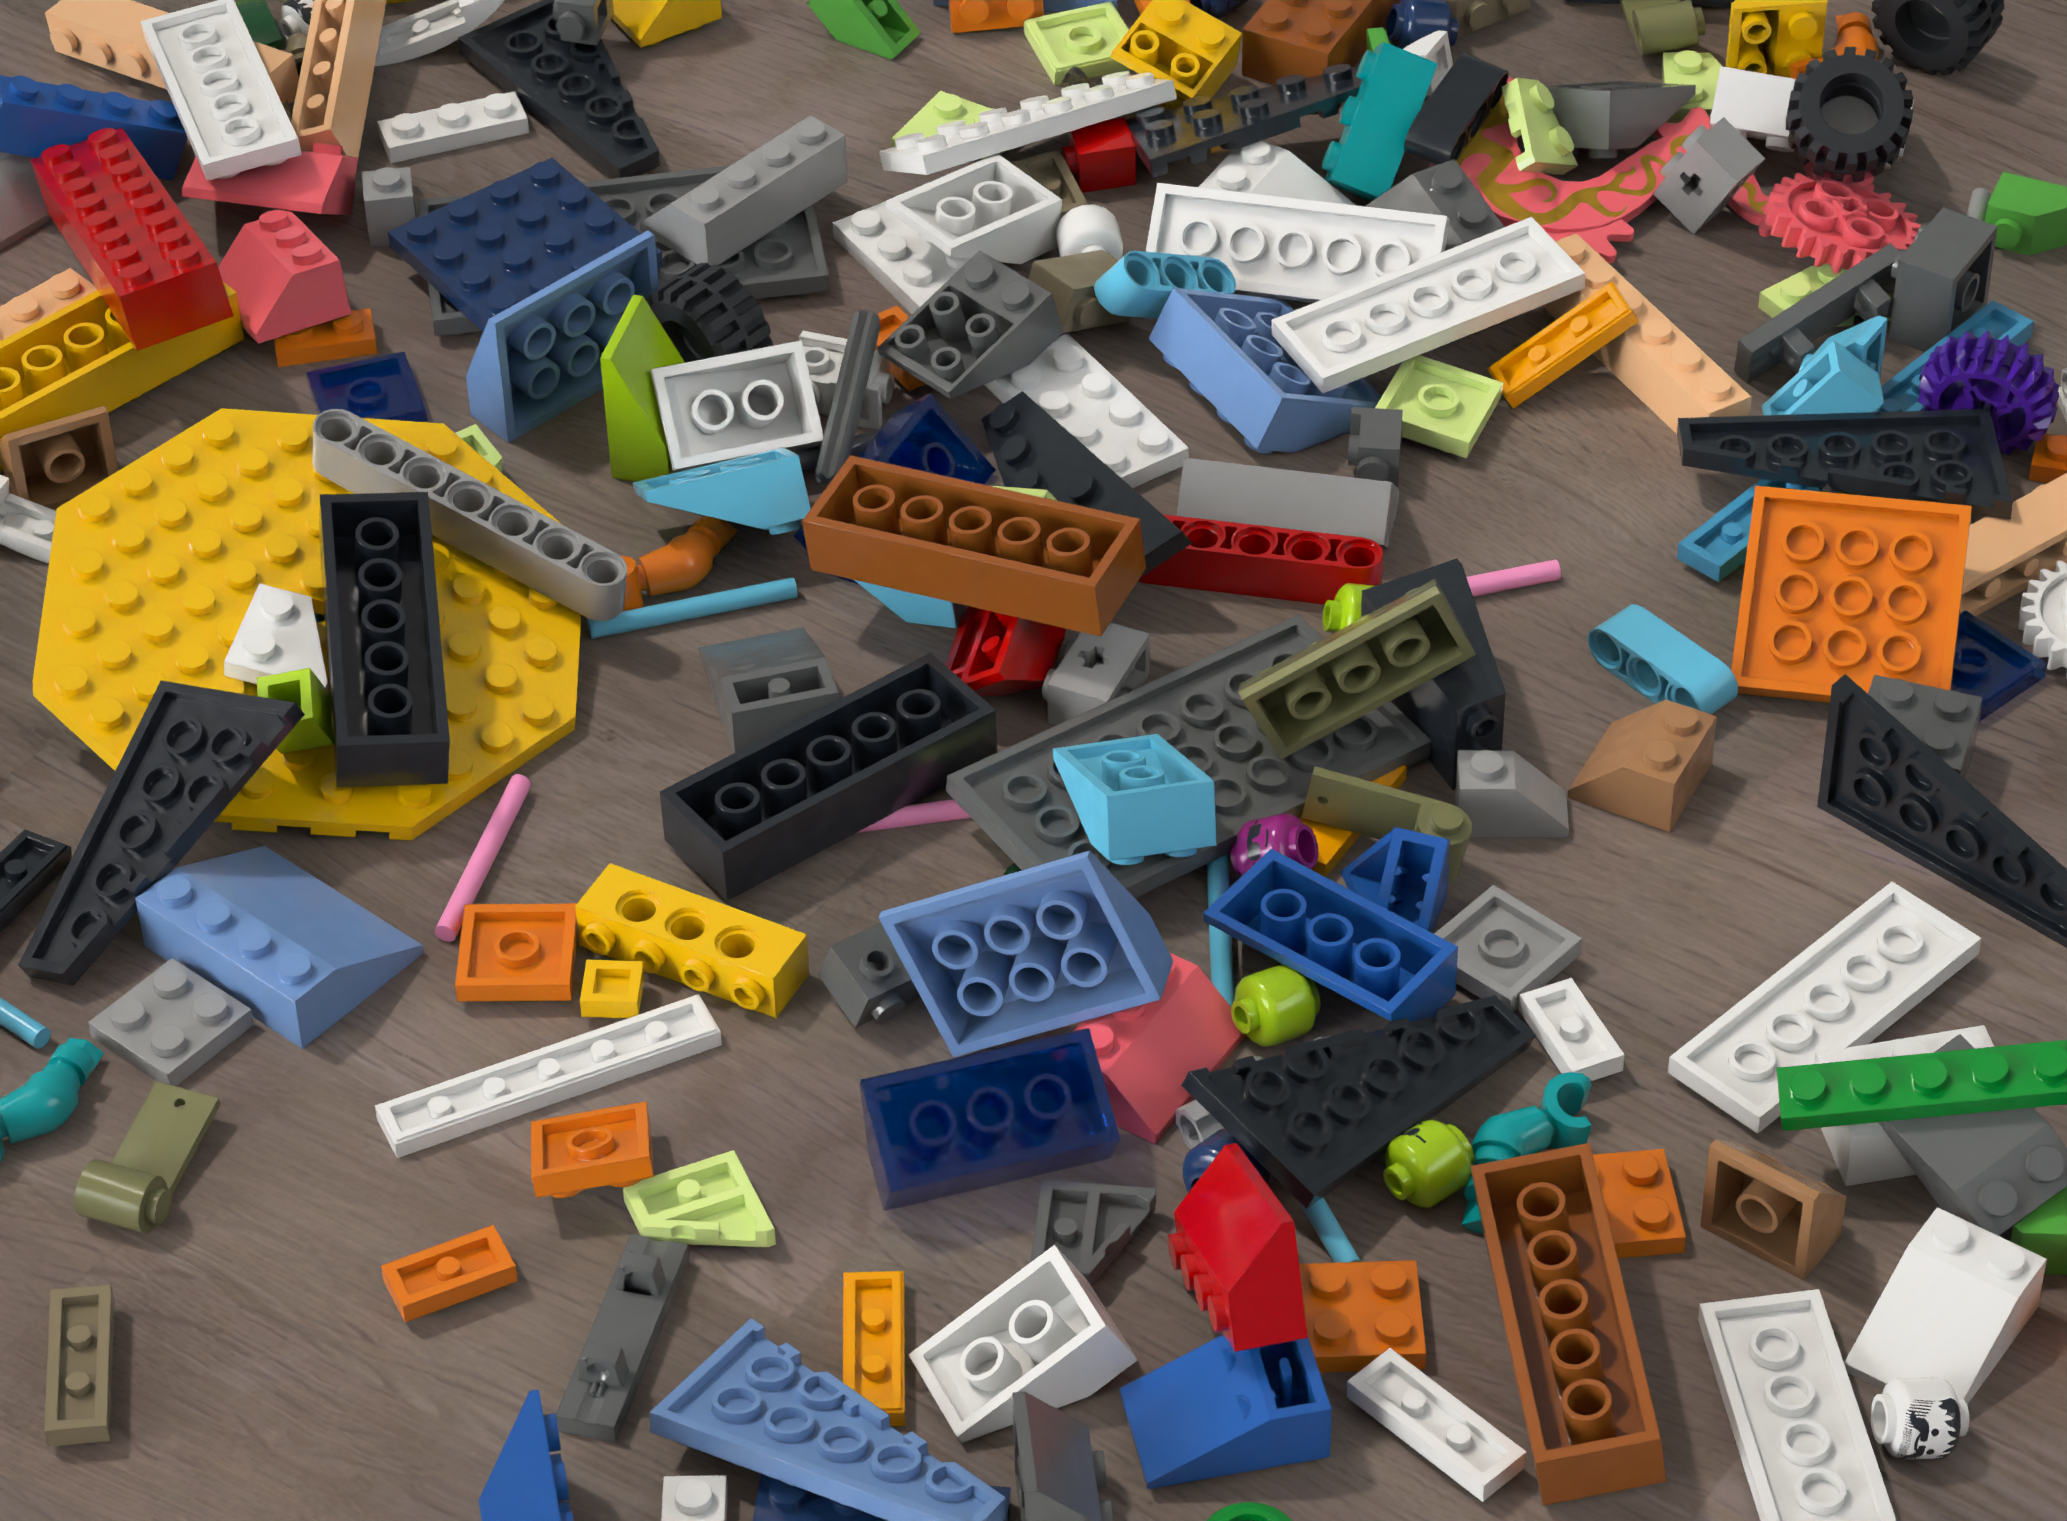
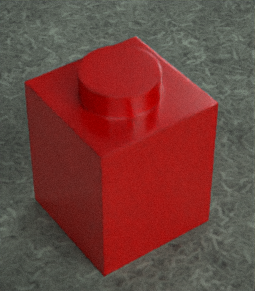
(1102, 155)

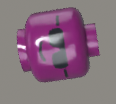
(1277, 832)

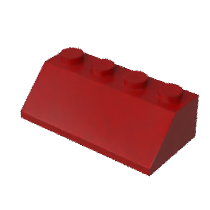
(1240, 1254)

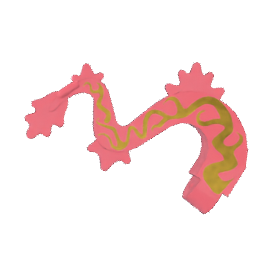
(1598, 206)

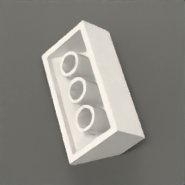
(1759, 106)

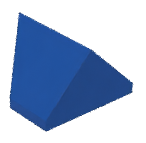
(1404, 875)

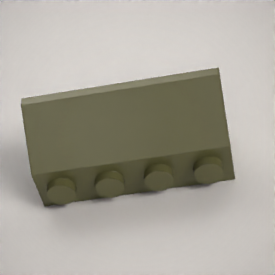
(1356, 669)

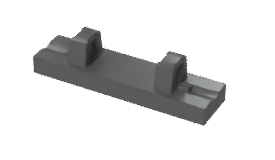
(1790, 333)
(622, 1338)

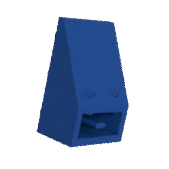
(1228, 1412)
(526, 1476)

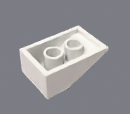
(1271, 172)
(983, 209)
(737, 405)
(1949, 1307)
(1030, 1335)

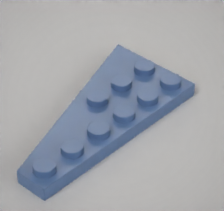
(815, 1433)

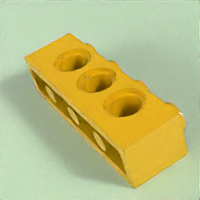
(693, 940)

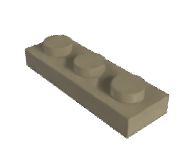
(79, 1365)

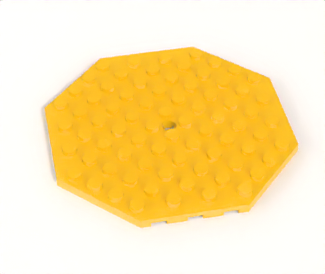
(164, 566)

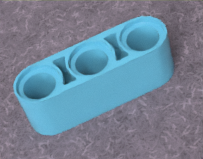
(1144, 280)
(1661, 661)

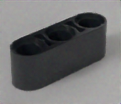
(1456, 110)

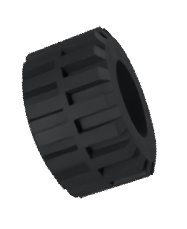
(1937, 39)
(1854, 77)
(709, 314)

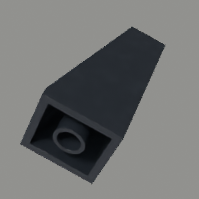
(1464, 703)

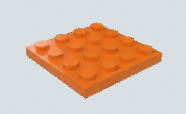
(1849, 592)

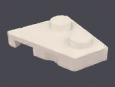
(276, 637)

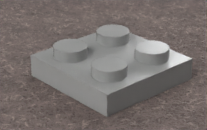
(1507, 947)
(171, 1023)

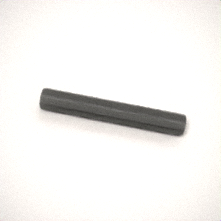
(848, 395)

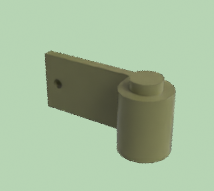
(1663, 24)
(1377, 809)
(149, 1164)

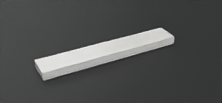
(547, 1076)

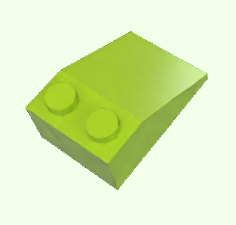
(631, 407)

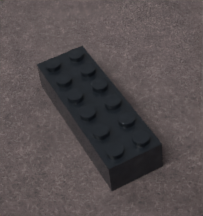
(383, 640)
(827, 775)

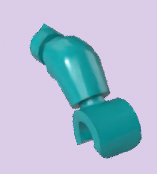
(48, 1095)
(1531, 1131)

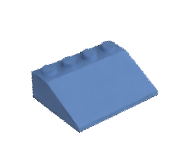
(550, 345)
(1237, 364)
(273, 939)
(1029, 952)

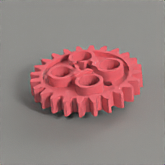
(1837, 220)

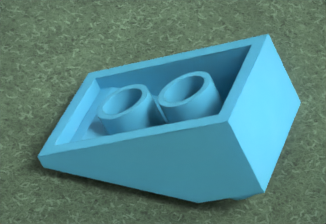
(750, 490)
(1139, 798)

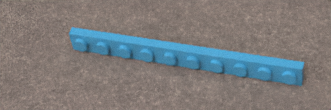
(1722, 541)

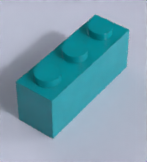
(1378, 121)

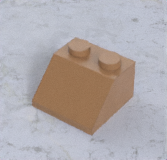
(59, 457)
(1649, 764)
(1769, 1208)

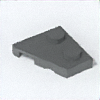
(1090, 1221)

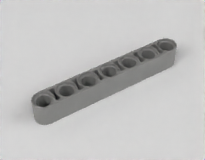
(473, 515)

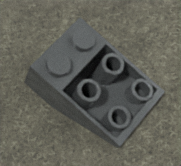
(975, 328)
(767, 683)

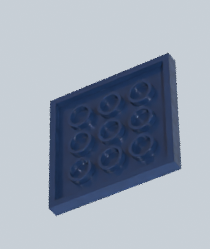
(511, 239)

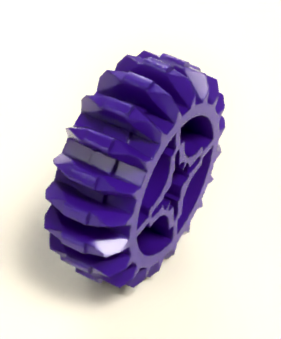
(1992, 377)

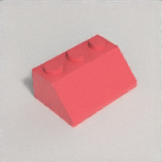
(305, 183)
(283, 277)
(1156, 1044)

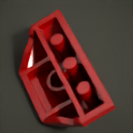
(1003, 652)

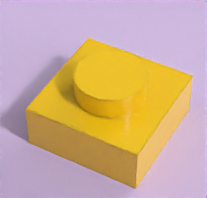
(612, 988)

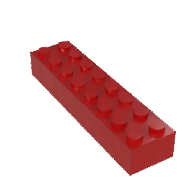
(131, 238)

